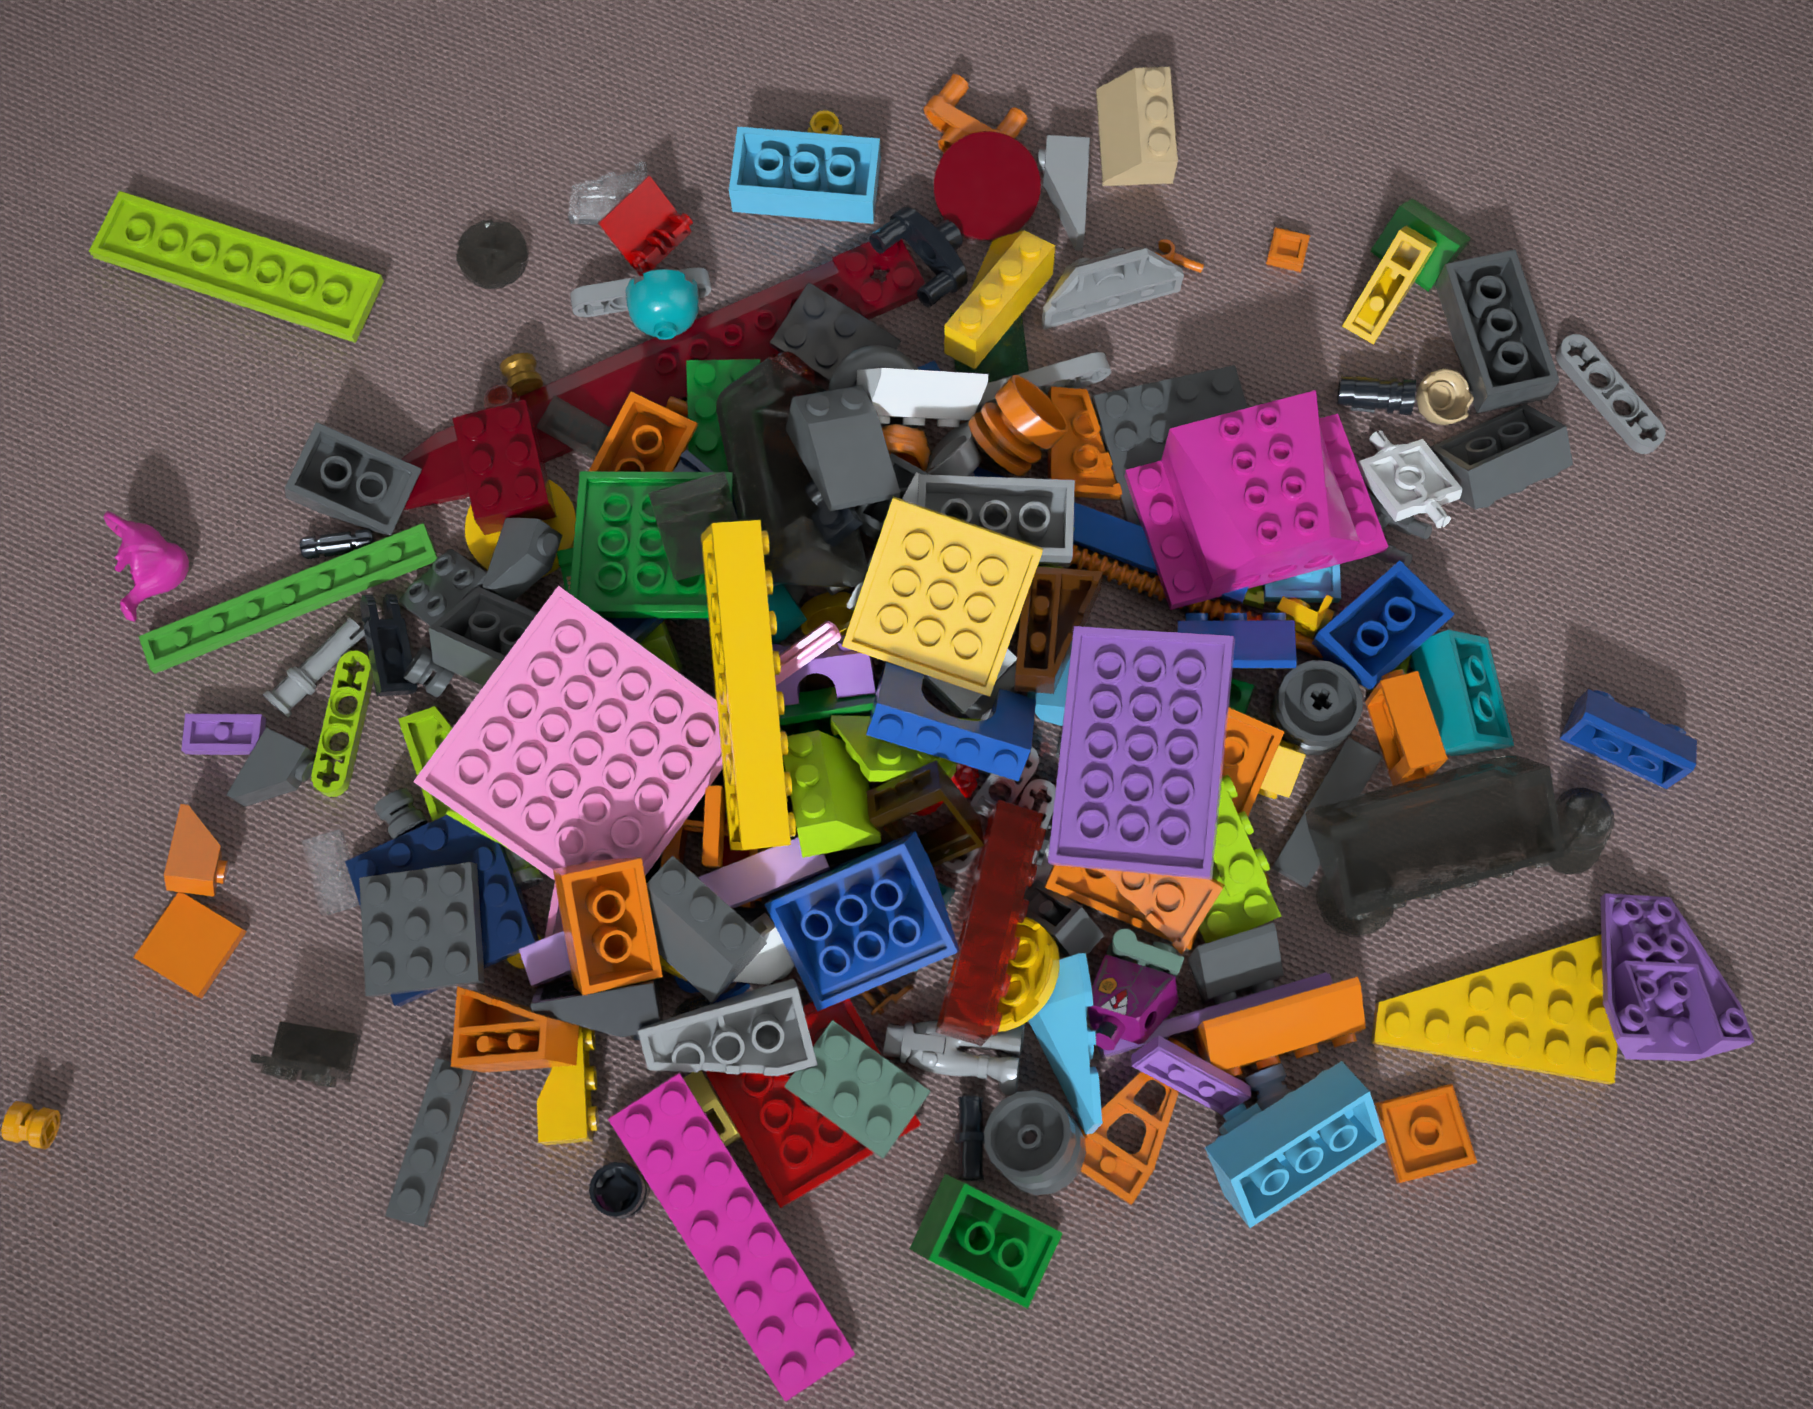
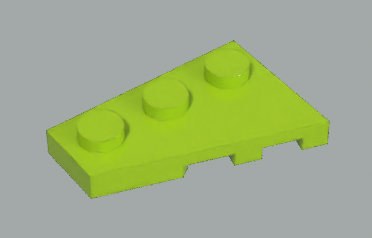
(423, 735)

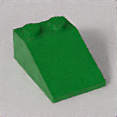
(986, 1241)

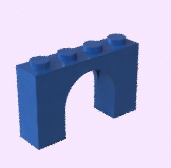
(991, 745)

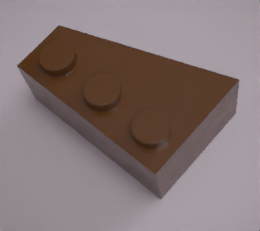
(1051, 609)

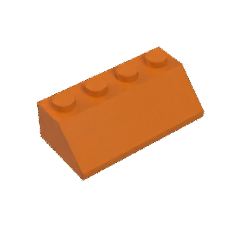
(1283, 1027)

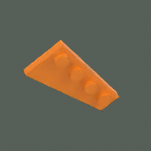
(1169, 902)

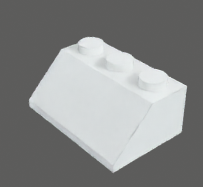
(923, 394)

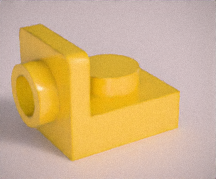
(1306, 620)

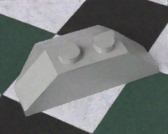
(1110, 283)

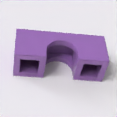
(848, 669)

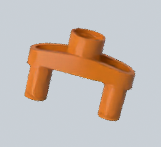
(956, 124)

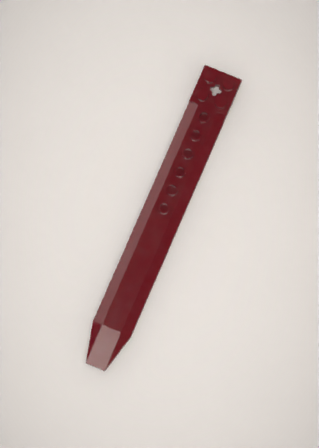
(660, 368)

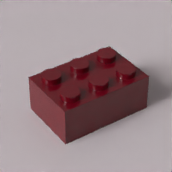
(503, 465)

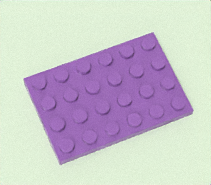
(1142, 752)

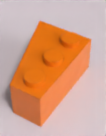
(508, 1036)

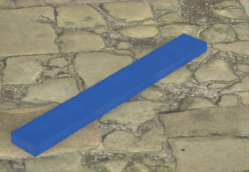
(1115, 539)

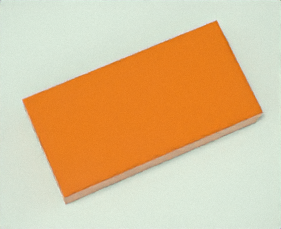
(714, 827)

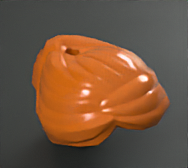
(908, 444)

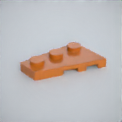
(1081, 450)

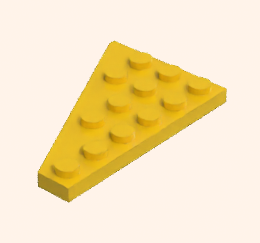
(1519, 1015)

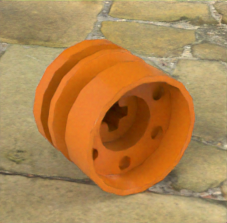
(1018, 425)

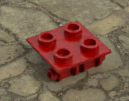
(645, 226)

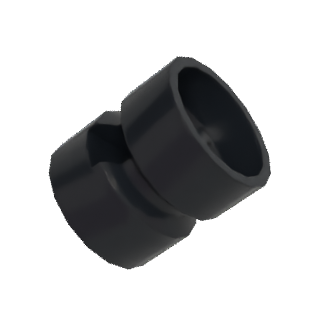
(619, 1190)

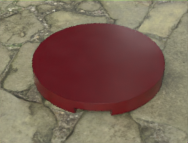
(987, 185)

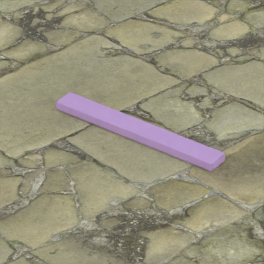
(733, 884)

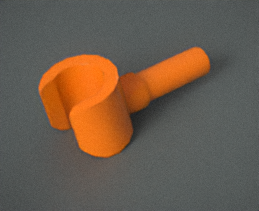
(1168, 247)

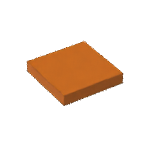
(190, 944)
(1425, 1133)

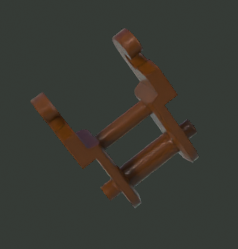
(878, 1007)

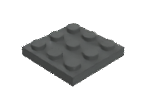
(421, 929)

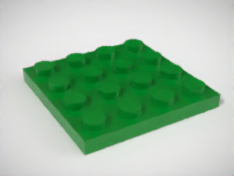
(620, 552)

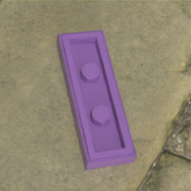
(1190, 1075)

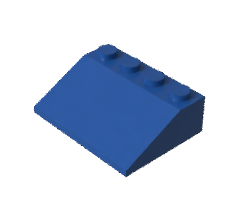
(864, 921)

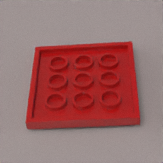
(784, 1134)

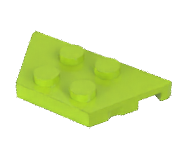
(879, 758)

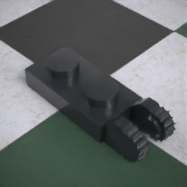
(387, 646)

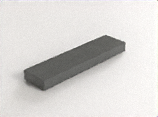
(1343, 780)

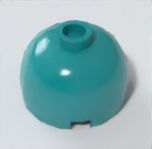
(663, 303)

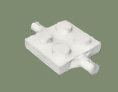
(1409, 479)

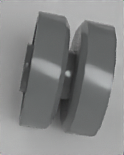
(1329, 690)
(1035, 1142)

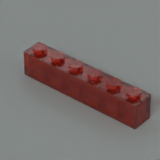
(990, 924)

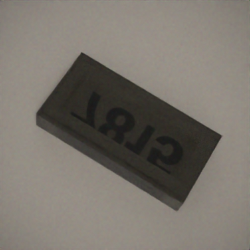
(573, 428)

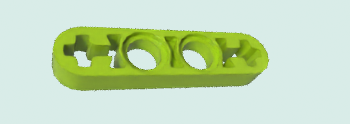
(336, 722)

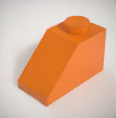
(194, 857)

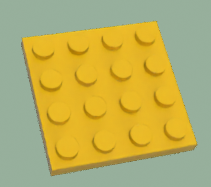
(942, 596)

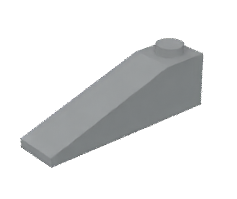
(742, 1034)

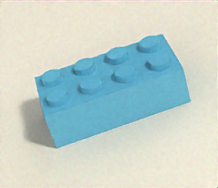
(805, 175)
(1295, 1143)

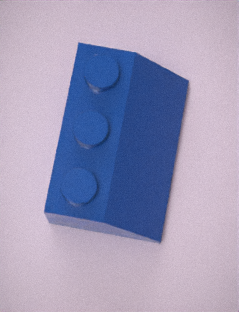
(1382, 626)
(1257, 642)
(1630, 739)

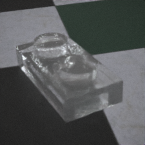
(329, 872)

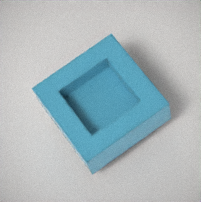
(1237, 1117)

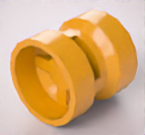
(30, 1124)

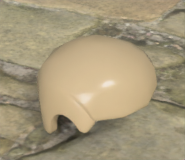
(1444, 397)

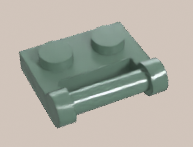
(1158, 957)

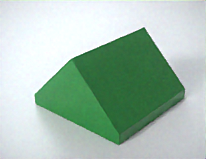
(1419, 218)

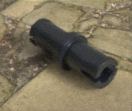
(970, 1138)

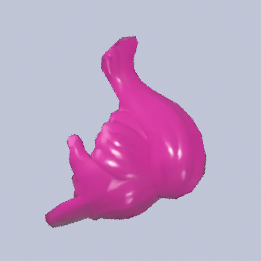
(153, 561)

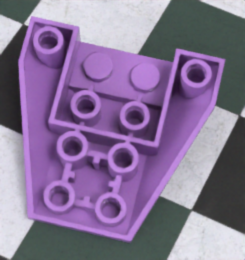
(1663, 985)

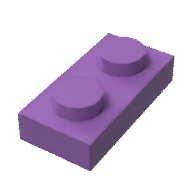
(222, 733)

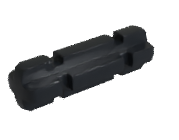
(335, 543)

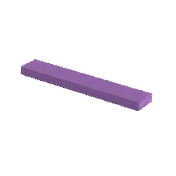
(1188, 1022)

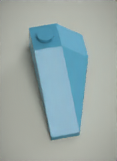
(1069, 1042)

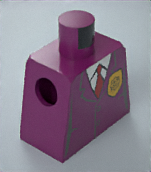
(1129, 1002)

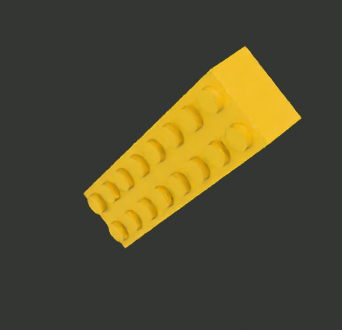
(747, 685)

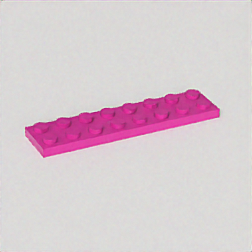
(731, 1236)

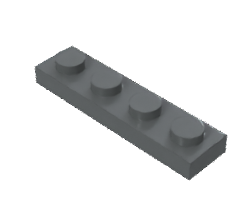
(431, 1144)

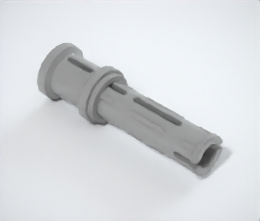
(302, 680)

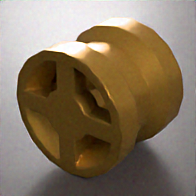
(521, 373)

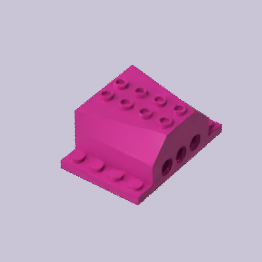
(1253, 500)

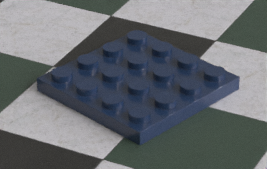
(443, 842)

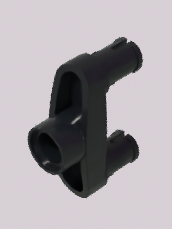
(932, 244)

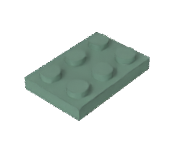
(858, 1090)

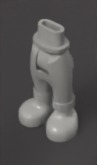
(941, 1055)

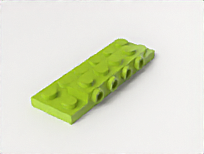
(1246, 896)

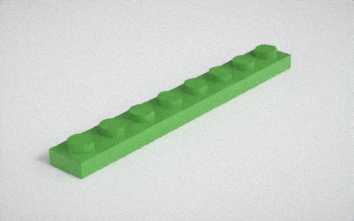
(288, 598)

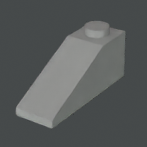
(1066, 182)

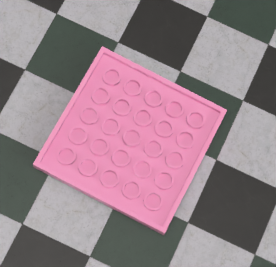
(579, 745)

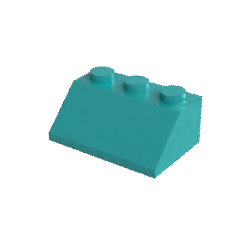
(1463, 692)

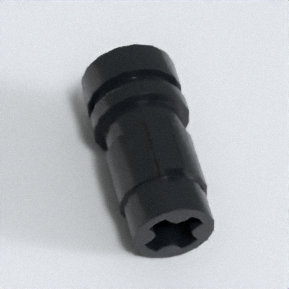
(1372, 393)

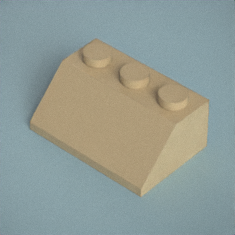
(1137, 128)

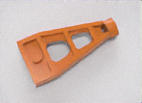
(1110, 1165)

